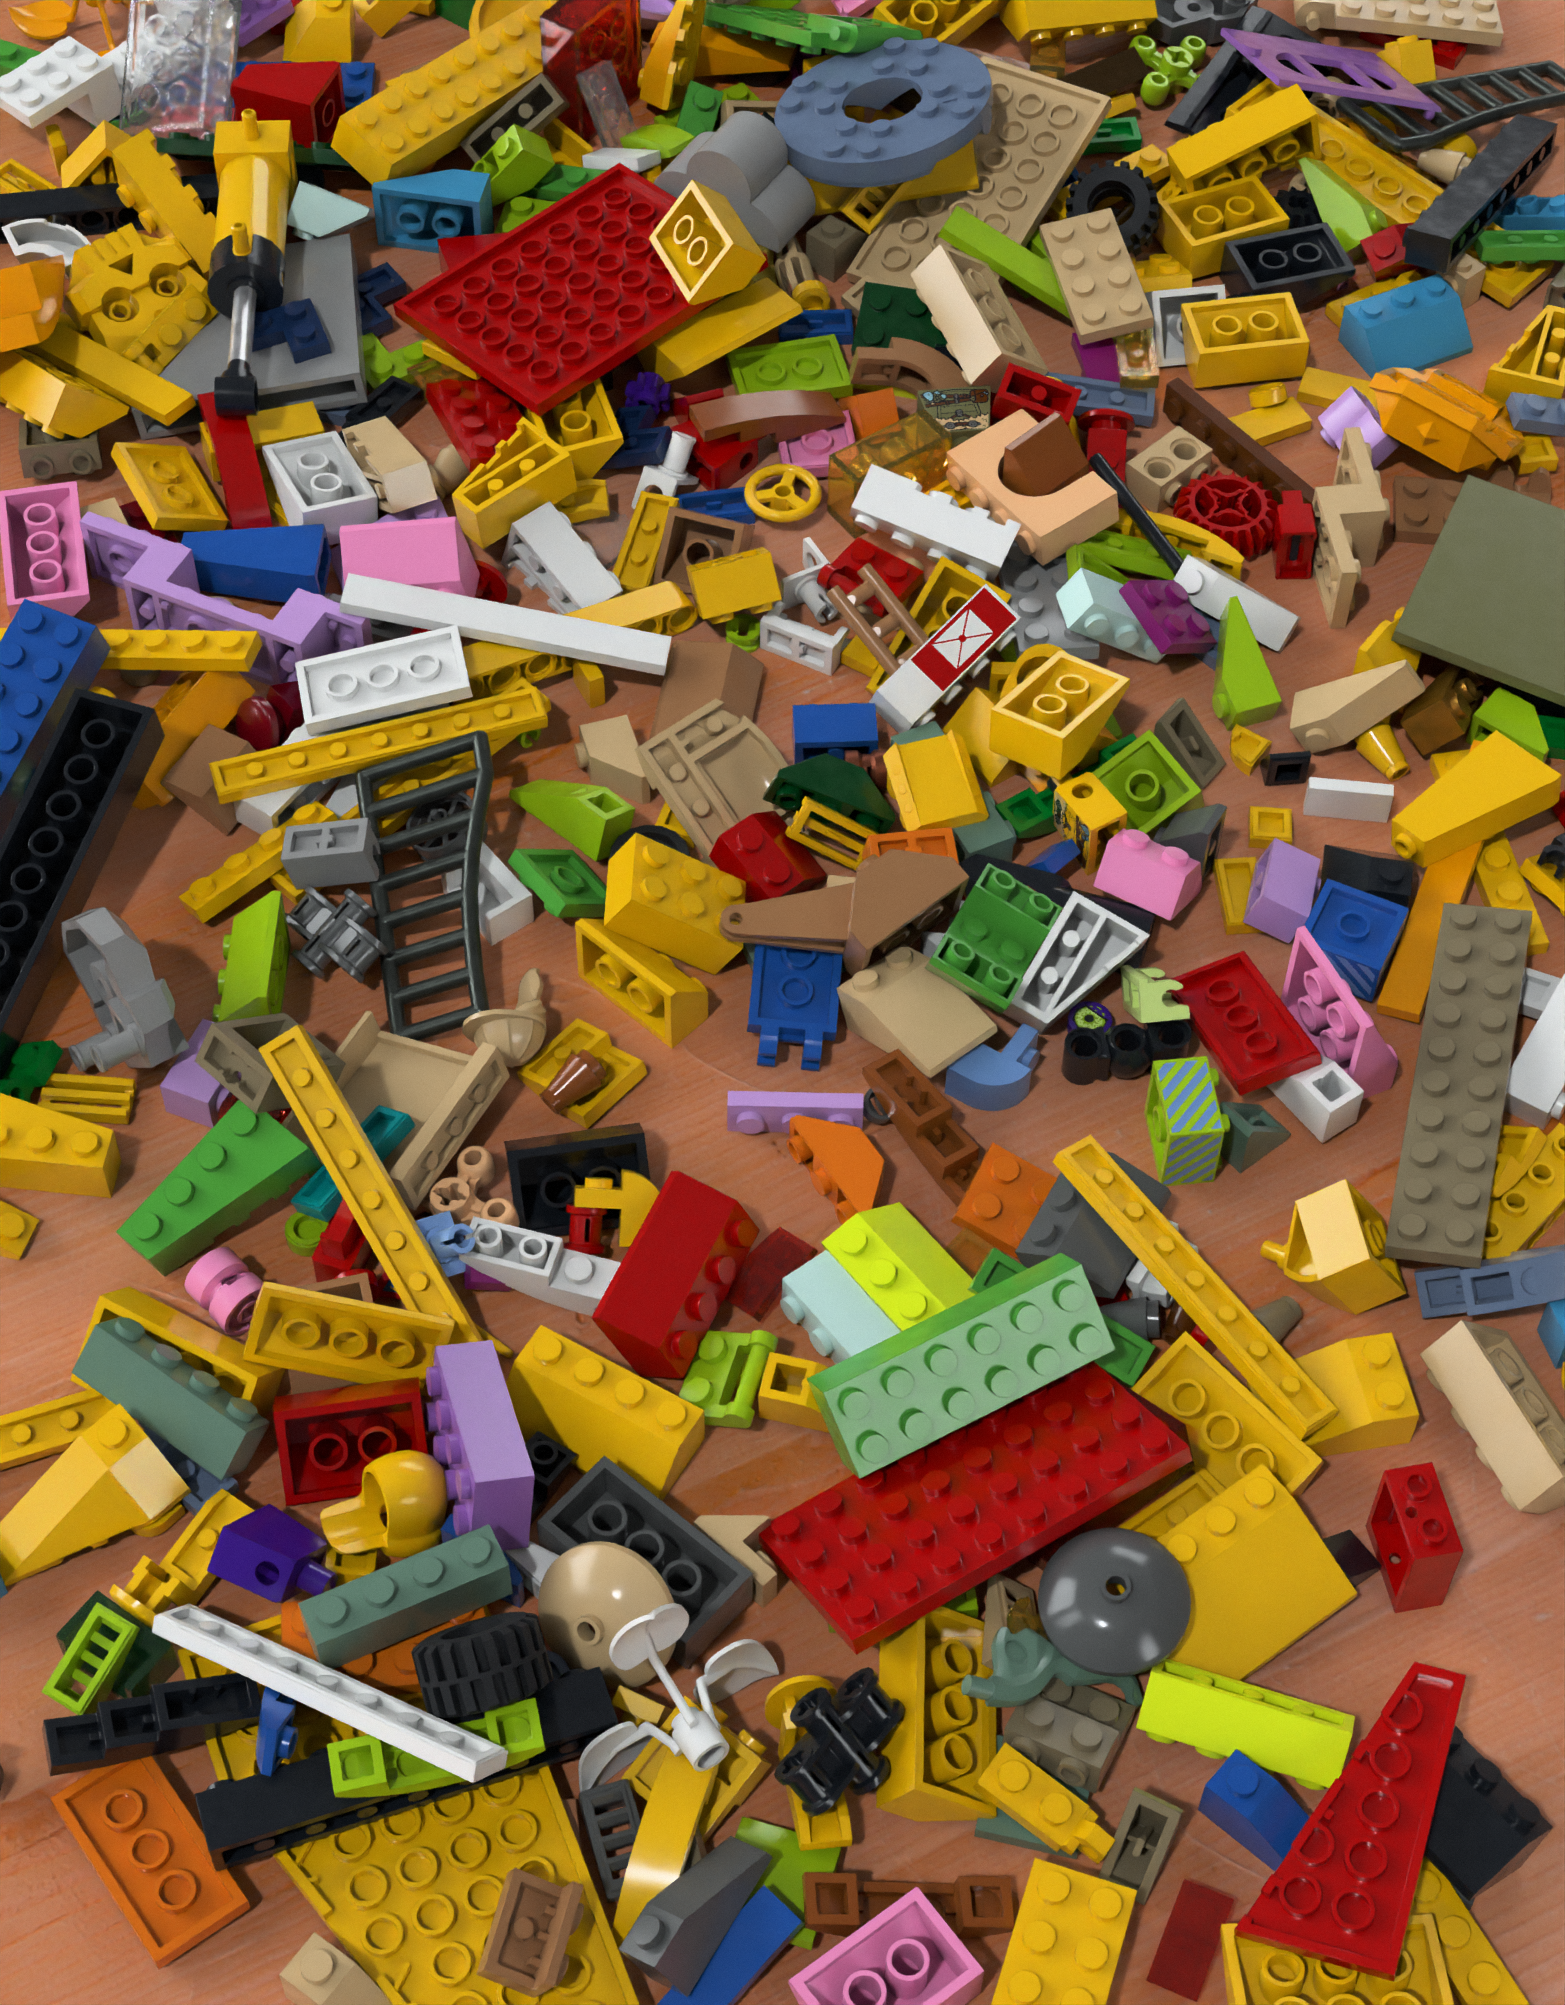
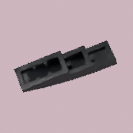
(152, 1724)

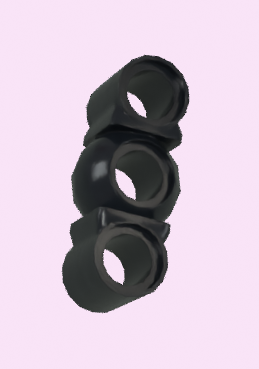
(1107, 1051)

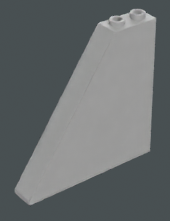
(314, 270)

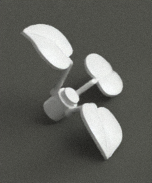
(694, 1731)

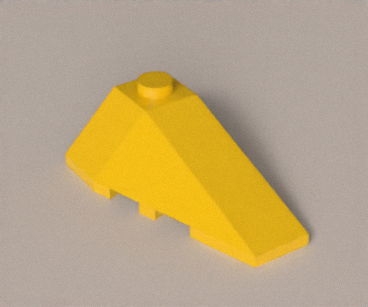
(673, 56)
(938, 601)

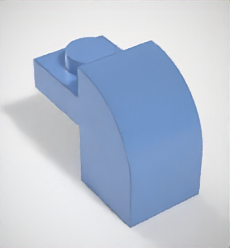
(992, 1078)

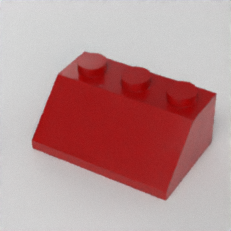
(337, 1432)

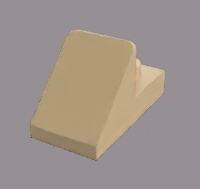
(740, 1539)

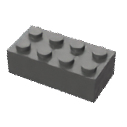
(621, 1511)

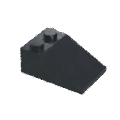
(1291, 260)

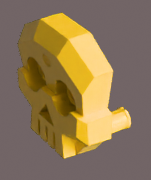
(103, 285)

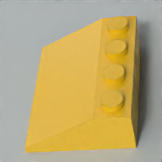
(1252, 1577)
(1278, 1977)

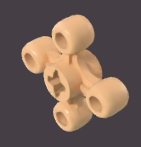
(459, 1193)

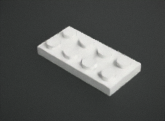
(383, 679)

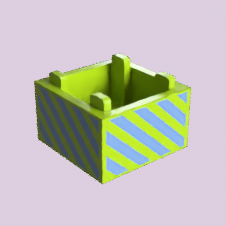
(1185, 1120)

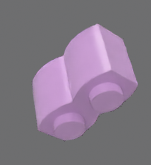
(1356, 410)

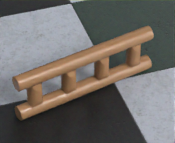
(872, 635)

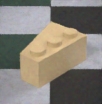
(391, 465)

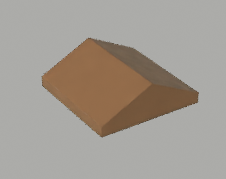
(192, 779)

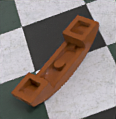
(969, 1906)

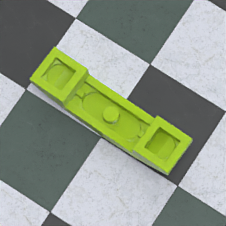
(375, 1768)

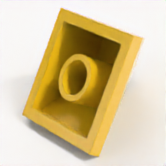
(320, 31)

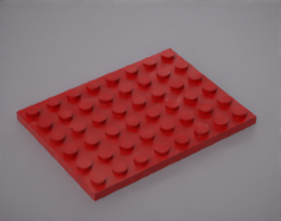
(559, 293)

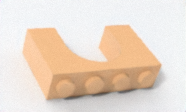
(1047, 522)

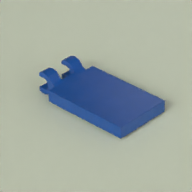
(794, 1001)

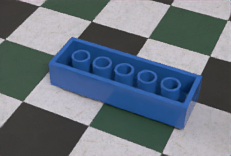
(40, 667)

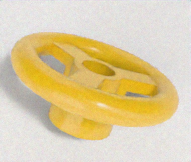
(781, 500)

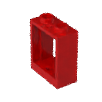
(1417, 1528)

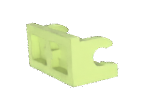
(1148, 998)

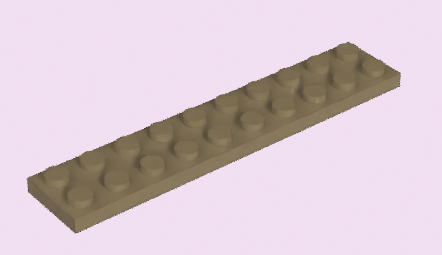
(1459, 1087)

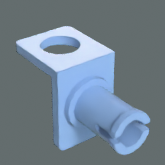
(447, 1241)

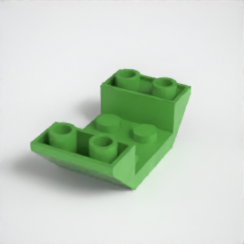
(994, 938)

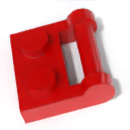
(897, 574)

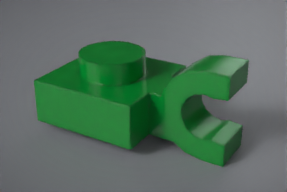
(30, 1068)

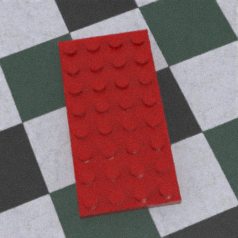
(970, 1504)

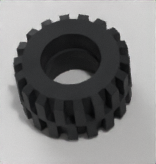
(1124, 183)
(482, 1664)

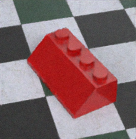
(675, 1276)

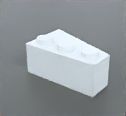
(558, 561)

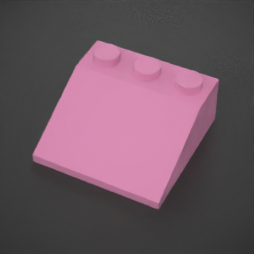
(1334, 1017)

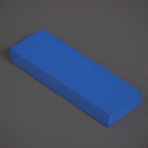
(744, 1953)

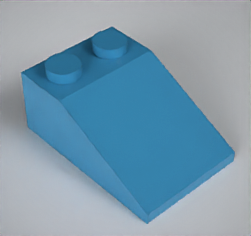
(432, 207)

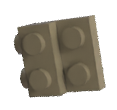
(46, 455)
(1070, 1732)

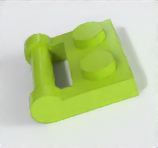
(716, 1371)

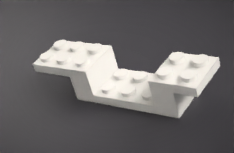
(64, 78)

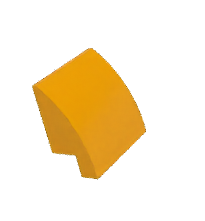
(30, 302)

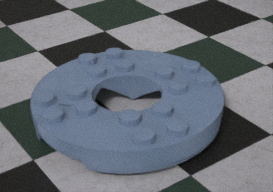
(858, 154)

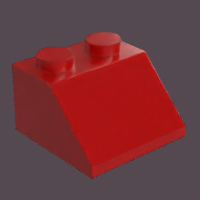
(766, 858)

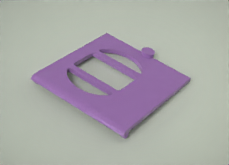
(1266, 51)

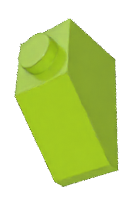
(1513, 719)

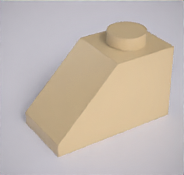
(611, 758)
(327, 1977)

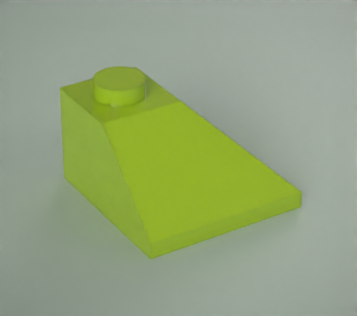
(1149, 784)

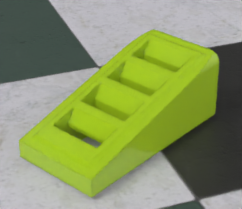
(68, 1669)

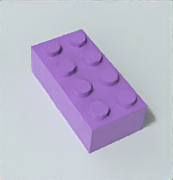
(479, 1443)

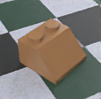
(696, 538)

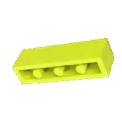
(1229, 1715)

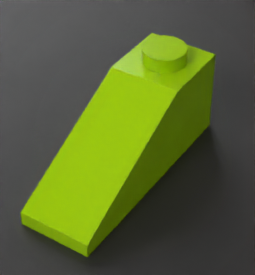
(1342, 207)
(1242, 680)

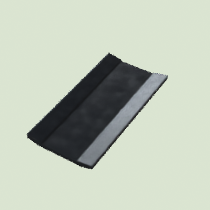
(1232, 75)

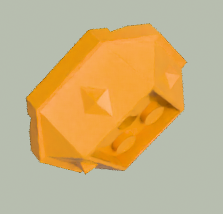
(1444, 418)

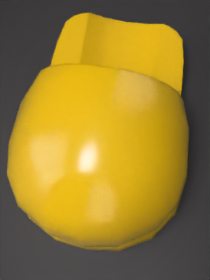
(408, 1489)

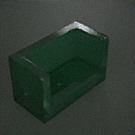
(147, 1663)

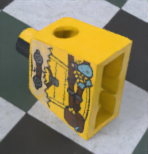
(1087, 815)

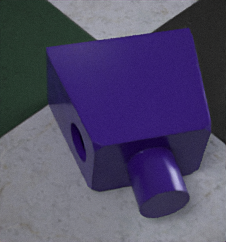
(272, 1556)

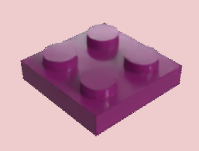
(1168, 616)

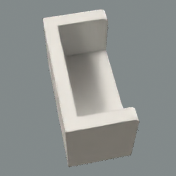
(502, 898)

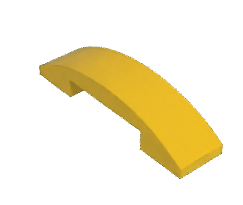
(1188, 537)
(662, 1837)

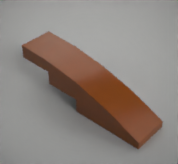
(757, 414)
(924, 1122)

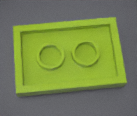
(791, 365)

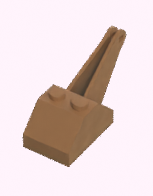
(863, 920)

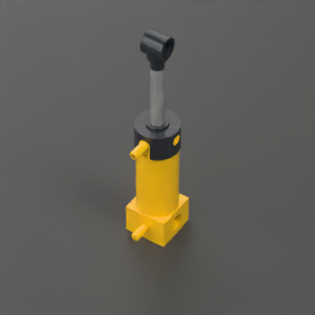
(247, 260)

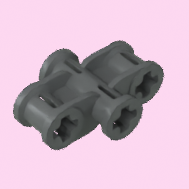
(335, 934)

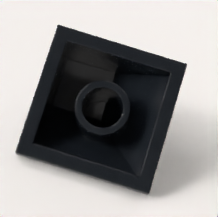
(1369, 871)

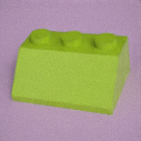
(256, 962)

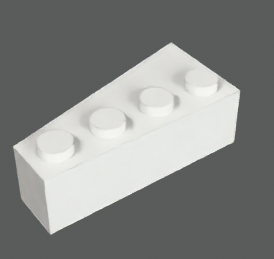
(932, 523)

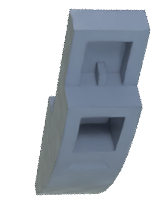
(1500, 1284)

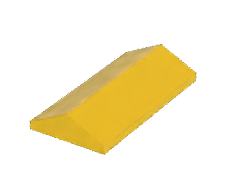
(342, 1336)
(1224, 1420)

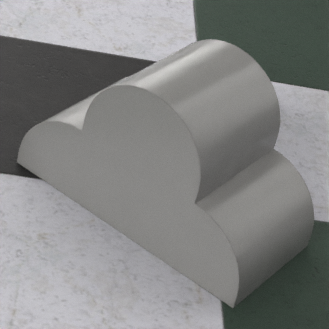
(750, 168)

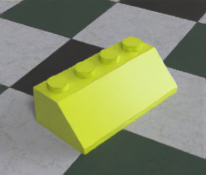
(898, 1264)

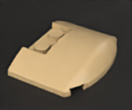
(712, 772)

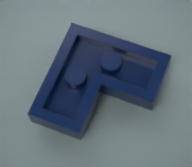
(375, 289)
(294, 324)
(641, 442)

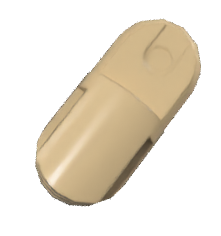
(792, 266)

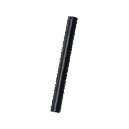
(1137, 513)

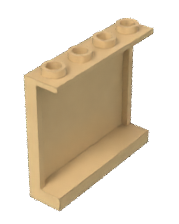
(432, 1084)

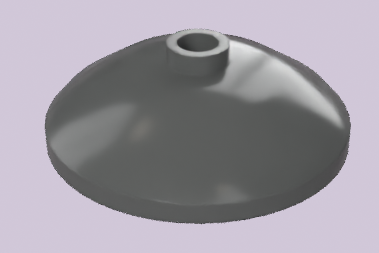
(1107, 1630)

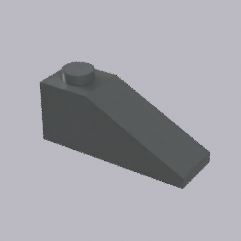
(693, 1914)

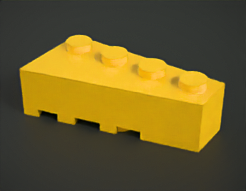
(1248, 142)

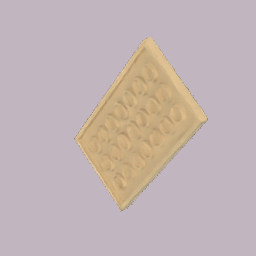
(1022, 165)

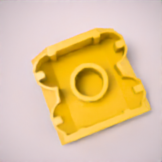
(934, 783)

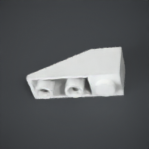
(1321, 1098)

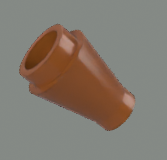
(573, 1081)

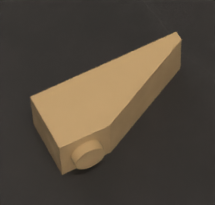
(1351, 705)

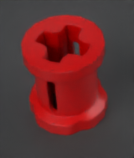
(577, 1241)

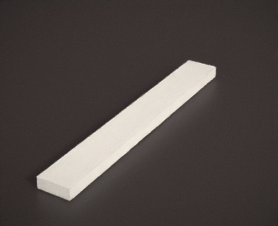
(506, 624)
(331, 1692)

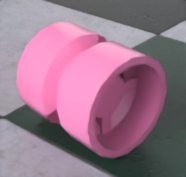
(225, 1288)

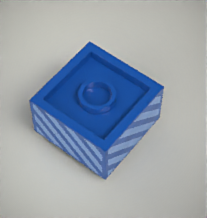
(1357, 934)

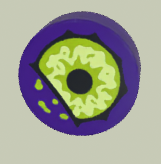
(1089, 1015)

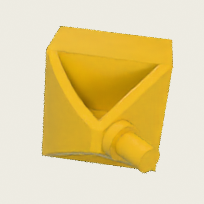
(1338, 1250)

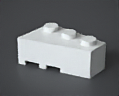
(1073, 960)

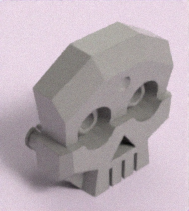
(123, 994)

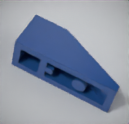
(1253, 1809)

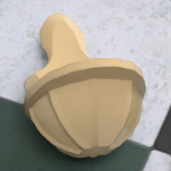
(515, 1031)

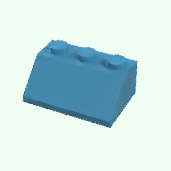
(1406, 327)

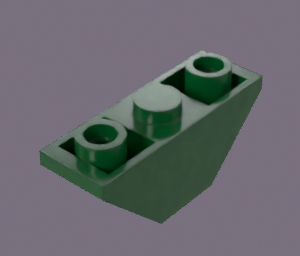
(835, 785)

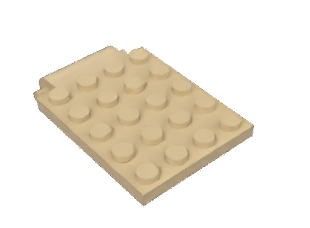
(1431, 19)

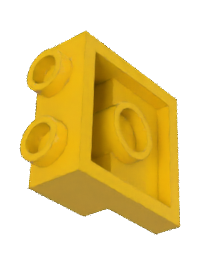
(734, 1779)

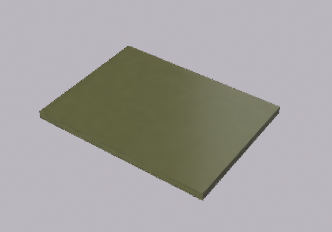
(1495, 591)

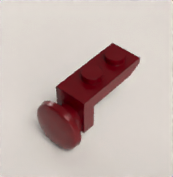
(270, 720)

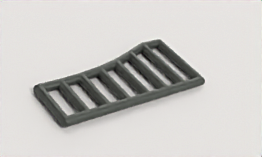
(1471, 118)
(465, 898)

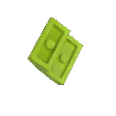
(786, 1868)

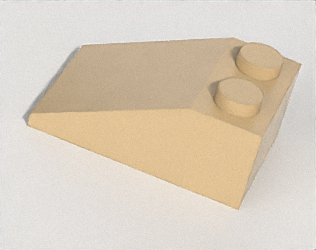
(913, 1011)

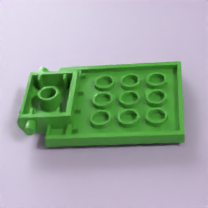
(810, 30)

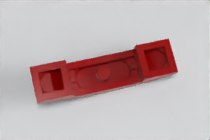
(237, 466)

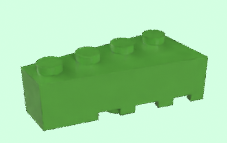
(216, 1186)

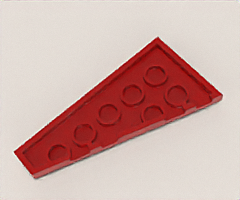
(1360, 1854)

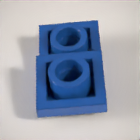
(275, 1732)

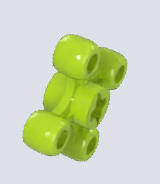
(1171, 68)

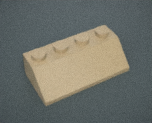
(974, 317)
(1504, 1411)

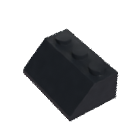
(549, 1167)
(1480, 1822)

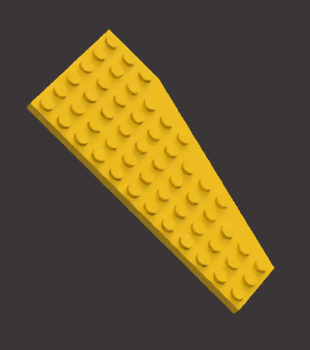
(424, 1884)

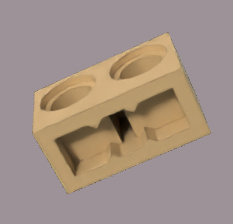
(1166, 467)

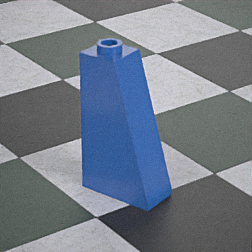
(261, 561)

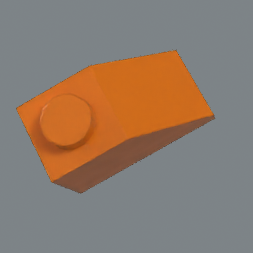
(870, 411)

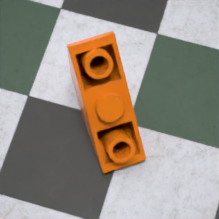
(839, 1163)

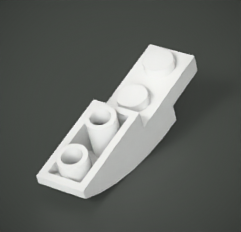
(539, 1265)

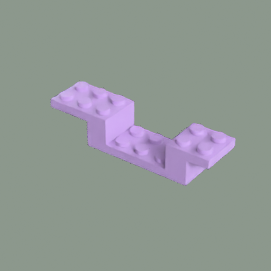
(166, 596)

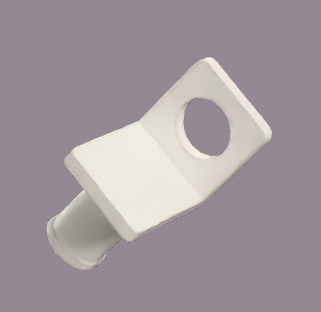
(671, 471)
(803, 585)

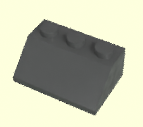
(1074, 1228)

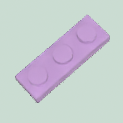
(771, 1111)

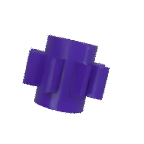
(648, 390)

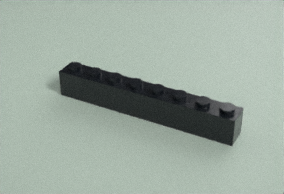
(1479, 193)
(299, 1804)

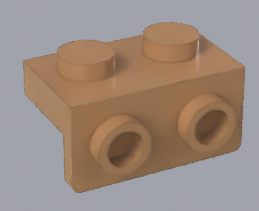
(531, 1933)

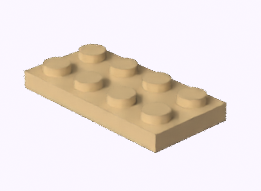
(1096, 276)

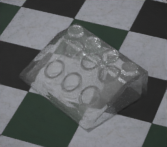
(179, 66)

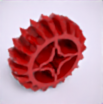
(1230, 509)

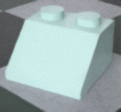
(324, 213)

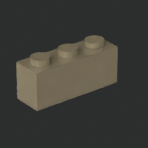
(530, 109)

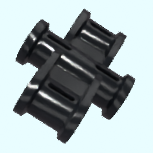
(839, 1742)

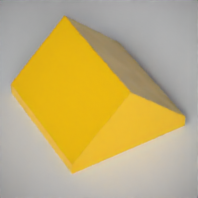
(973, 724)

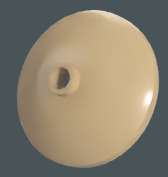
(607, 1589)

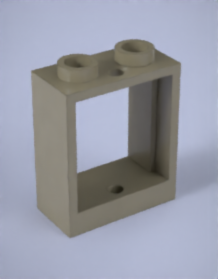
(234, 1048)

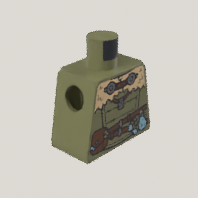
(959, 410)

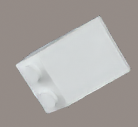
(320, 483)

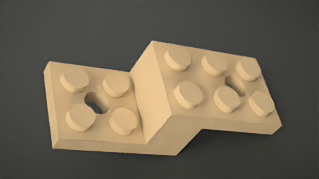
(1347, 527)

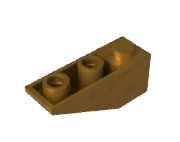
(1443, 708)

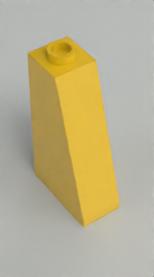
(1474, 800)

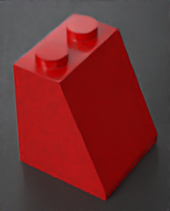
(298, 92)

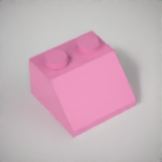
(1149, 873)

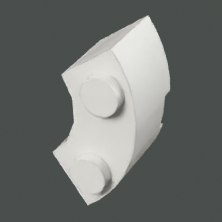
(40, 240)

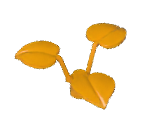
(50, 17)

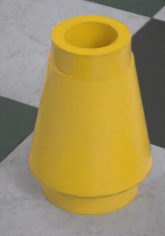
(1383, 751)

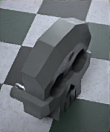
(1196, 18)

